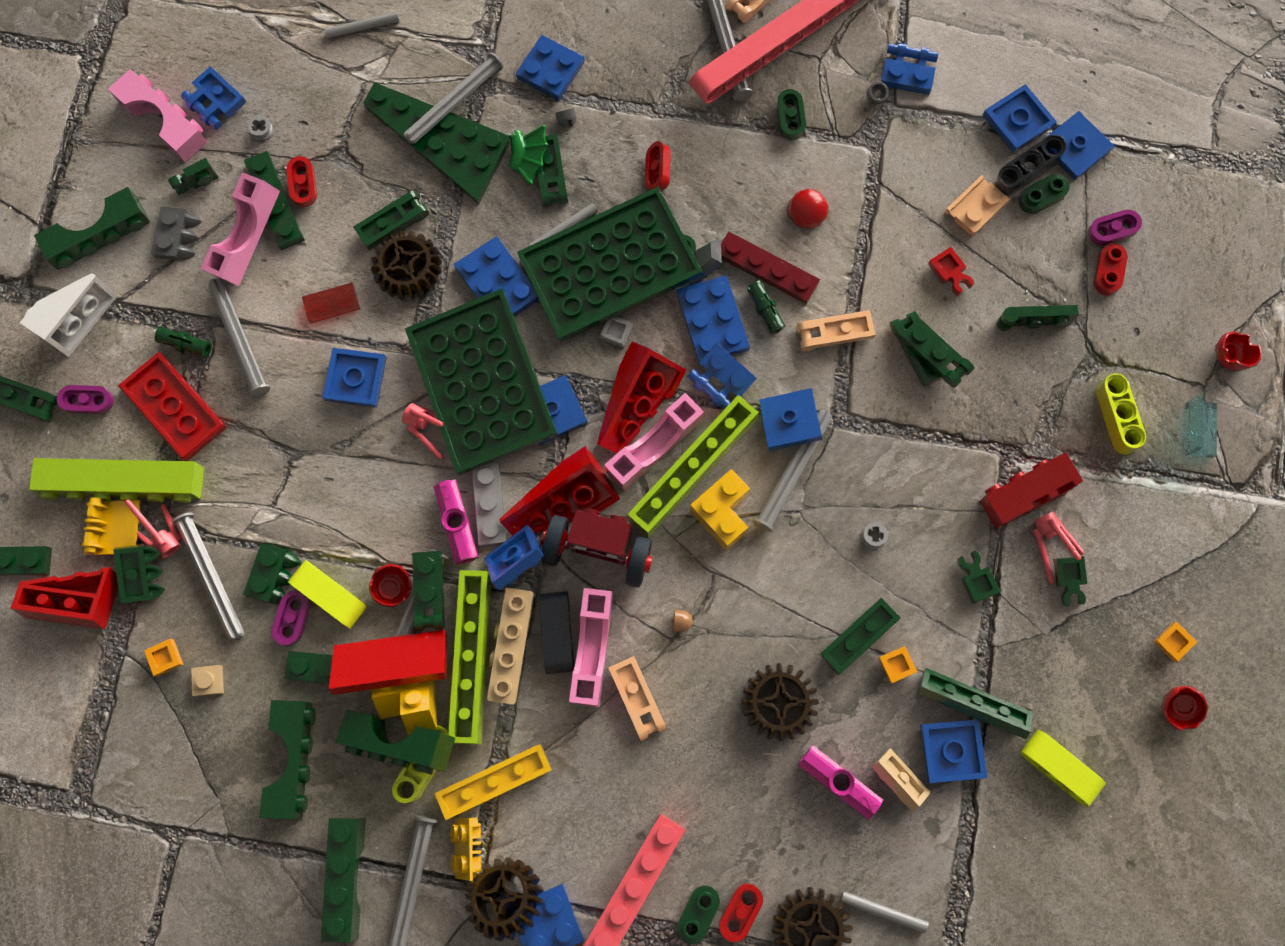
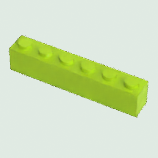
(693, 466)
(116, 479)
(470, 657)

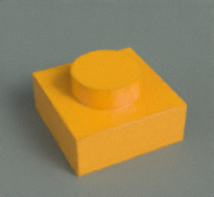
(1175, 641)
(163, 657)
(897, 665)

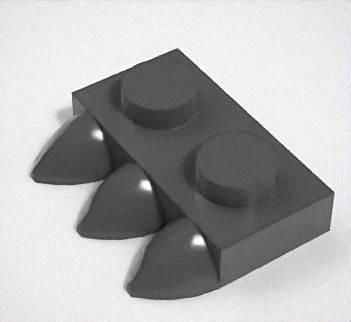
(172, 234)

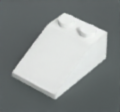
(69, 313)

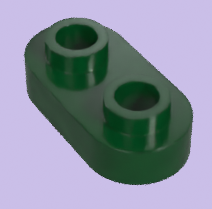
(791, 116)
(1045, 192)
(697, 914)

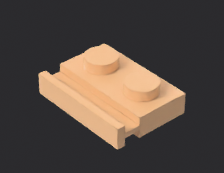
(977, 206)

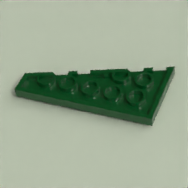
(454, 146)

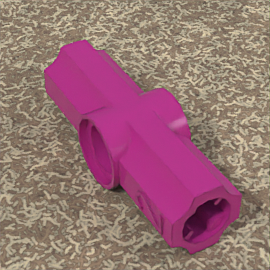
(451, 506)
(855, 793)

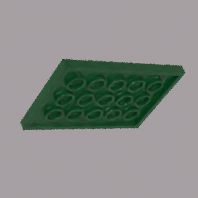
(609, 264)
(481, 382)

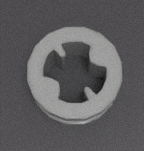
(262, 121)
(881, 531)

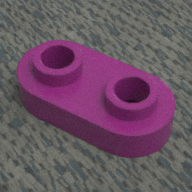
(1112, 227)
(87, 399)
(290, 618)

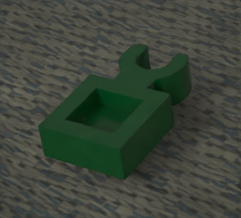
(195, 175)
(1070, 574)
(979, 582)

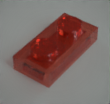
(331, 303)

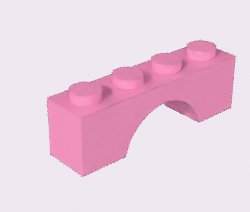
(139, 98)
(253, 204)
(639, 457)
(592, 647)

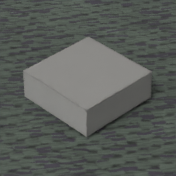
(616, 331)

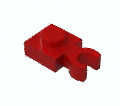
(949, 268)

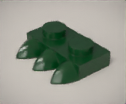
(135, 573)
(269, 573)

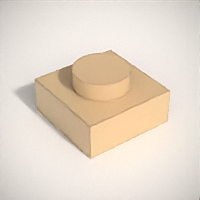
(207, 680)

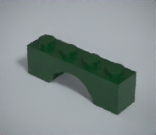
(121, 216)
(423, 747)
(286, 796)
(340, 899)

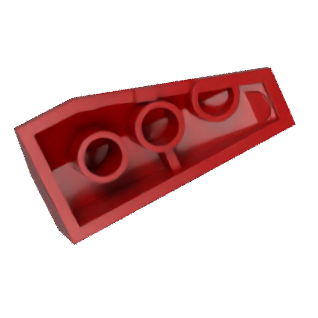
(638, 390)
(569, 487)

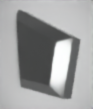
(708, 258)

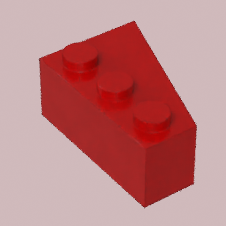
(1030, 490)
(69, 600)

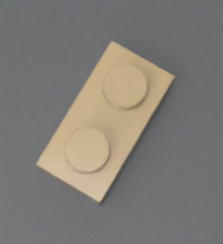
(901, 780)

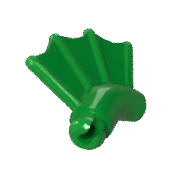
(528, 152)

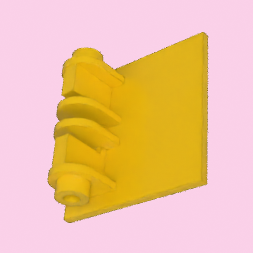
(109, 526)
(461, 834)

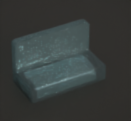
(1200, 428)

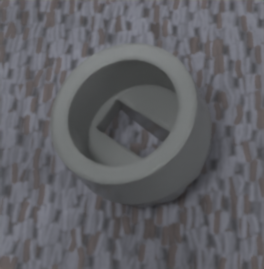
(873, 88)
(565, 115)

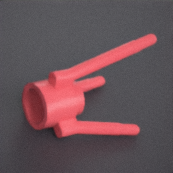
(419, 418)
(1050, 527)
(163, 541)

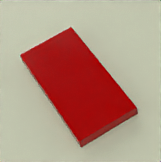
(172, 406)
(388, 662)

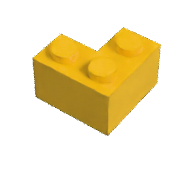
(716, 508)
(412, 702)

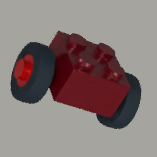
(598, 538)

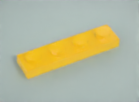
(493, 782)

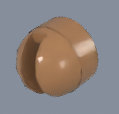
(681, 621)

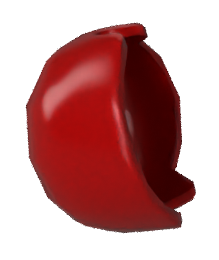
(808, 208)
(1237, 352)
(390, 585)
(1184, 707)

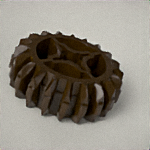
(397, 247)
(803, 702)
(503, 876)
(814, 915)

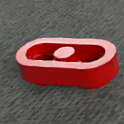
(657, 166)
(301, 183)
(1110, 267)
(742, 912)

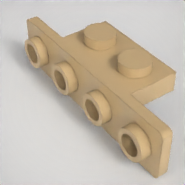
(510, 646)

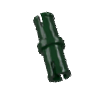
(766, 307)
(183, 341)

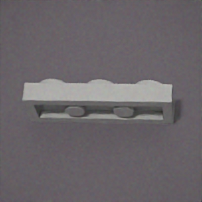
(489, 505)

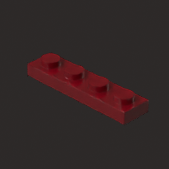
(768, 267)

